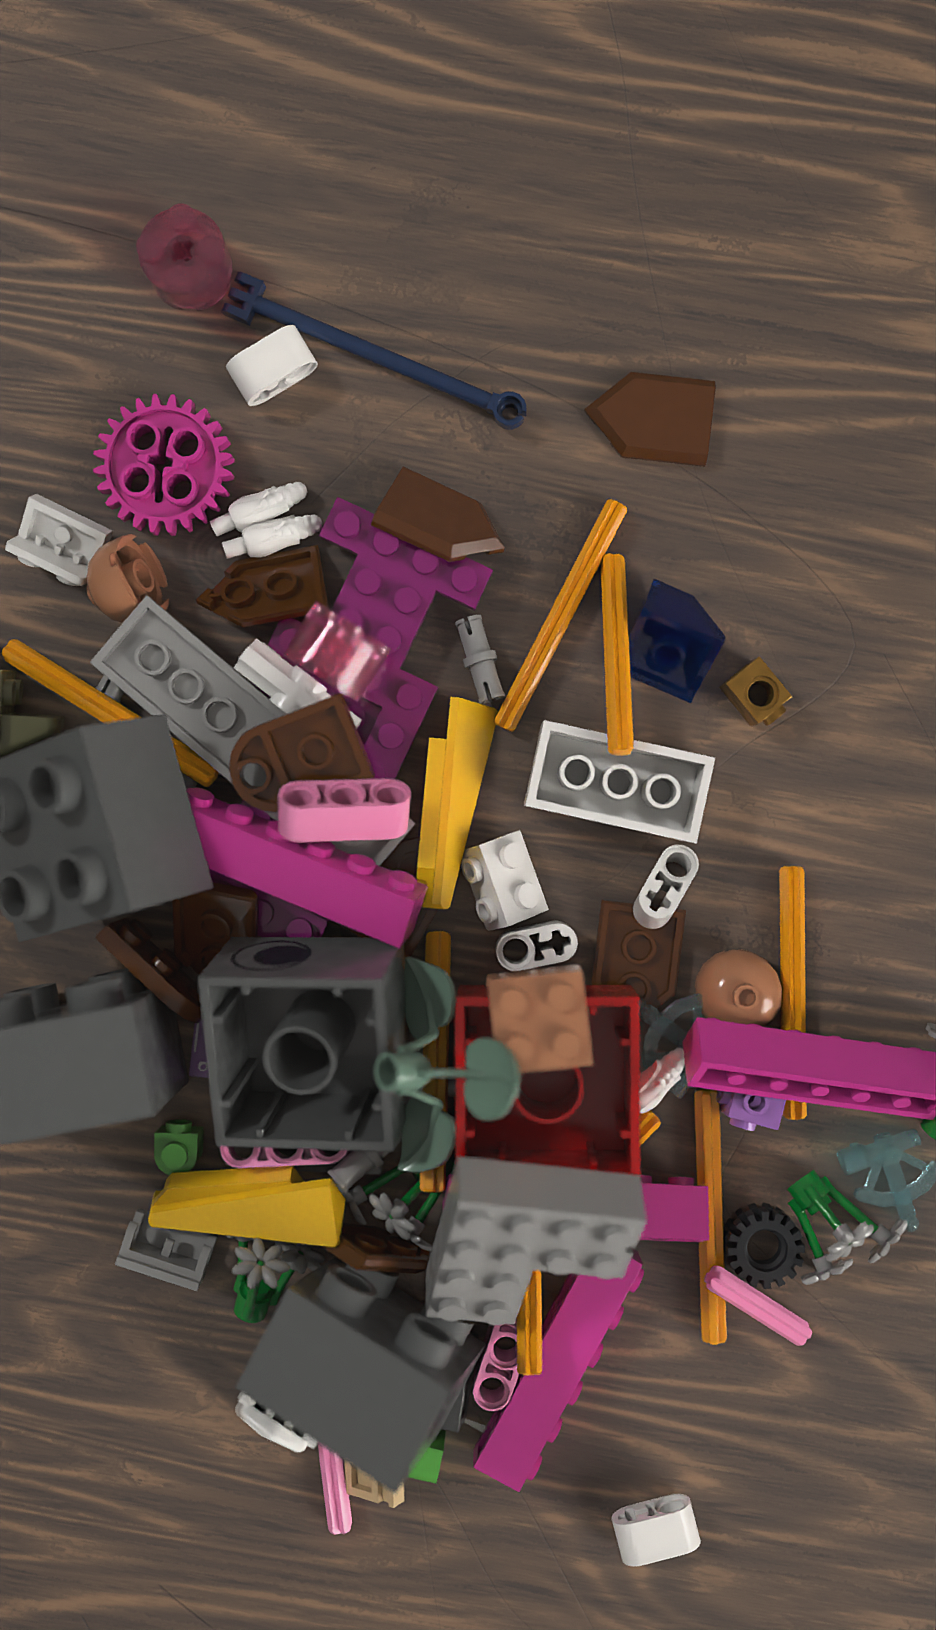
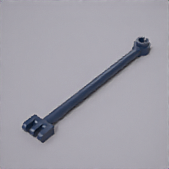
(253, 303)

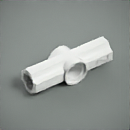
(286, 685)

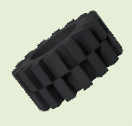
(763, 1270)

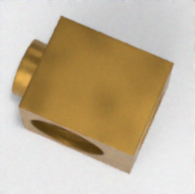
(737, 689)

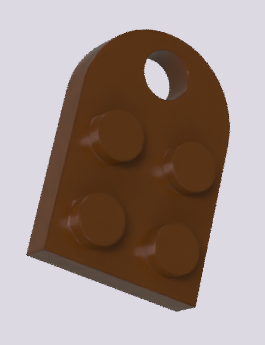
(300, 746)
(155, 968)

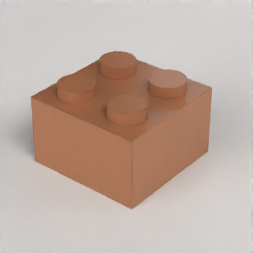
(542, 1017)

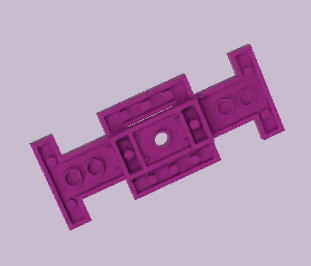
(387, 599)

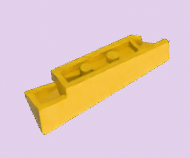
(450, 797)
(251, 1204)

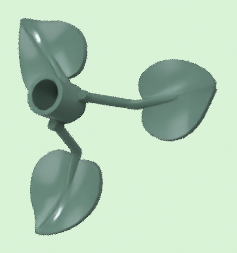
(490, 1071)

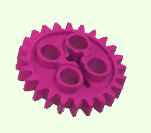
(125, 462)

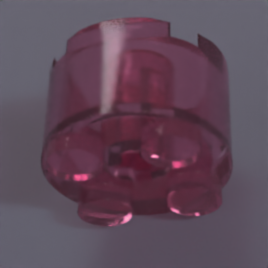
(181, 235)
(337, 651)

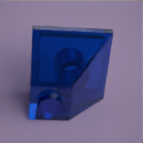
(673, 642)

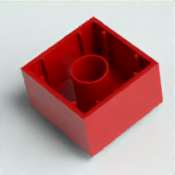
(566, 1114)

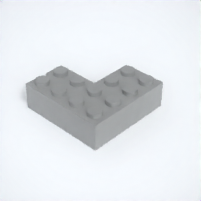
(521, 1219)

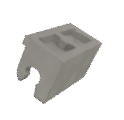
(166, 1253)

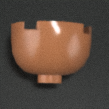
(123, 575)
(739, 988)

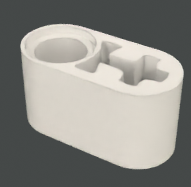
(271, 365)
(663, 880)
(544, 933)
(656, 1530)

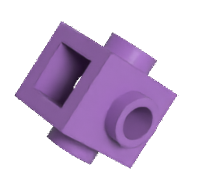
(749, 1110)

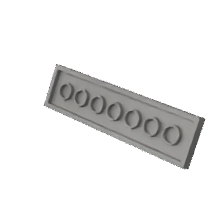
(199, 694)

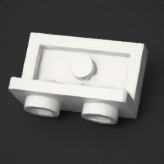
(57, 540)
(503, 881)

